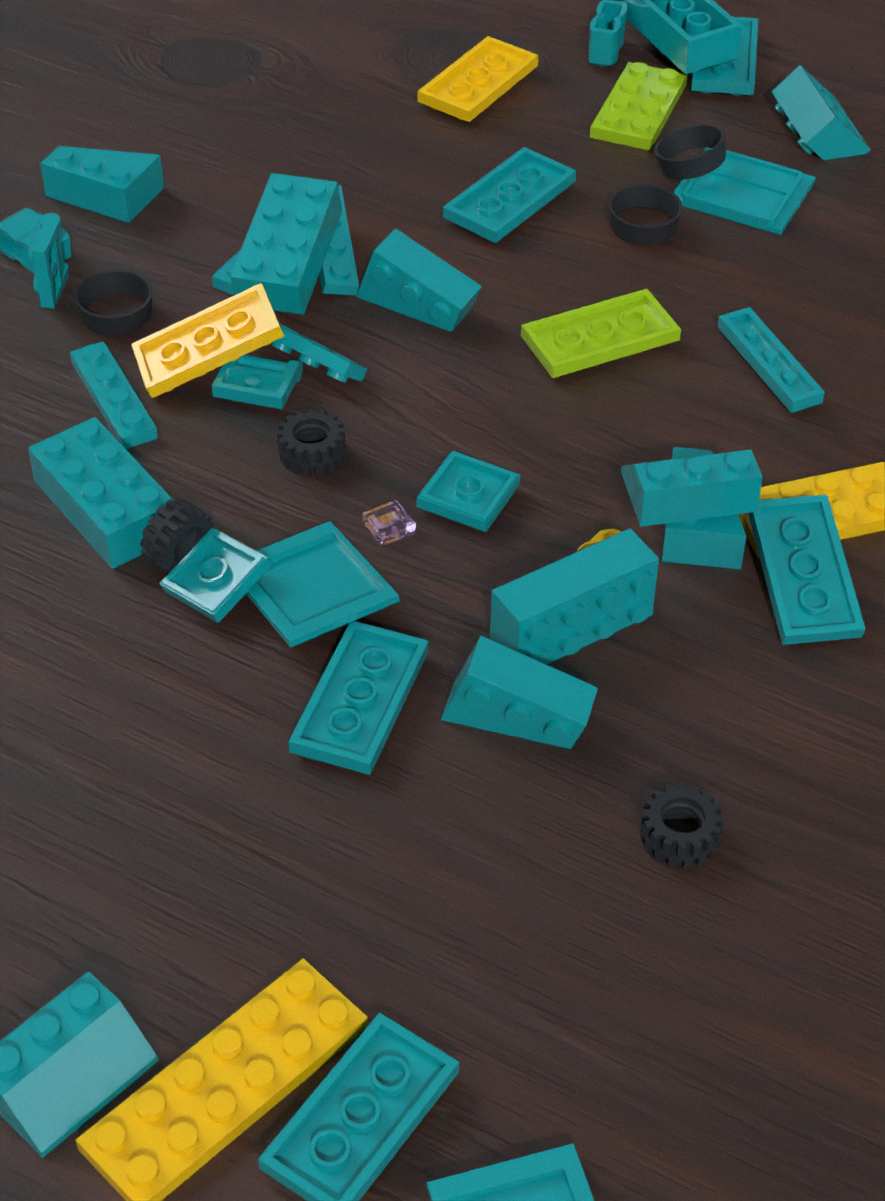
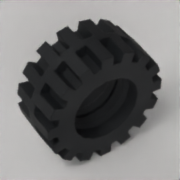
(316, 456)
(174, 533)
(675, 846)

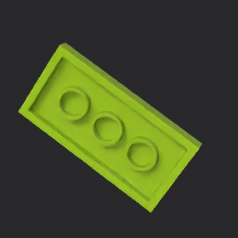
(638, 106)
(600, 333)

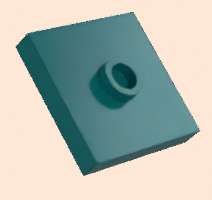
(468, 491)
(215, 574)

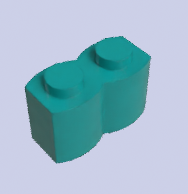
(607, 32)
(20, 231)

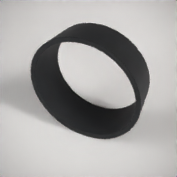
(691, 138)
(644, 196)
(109, 283)

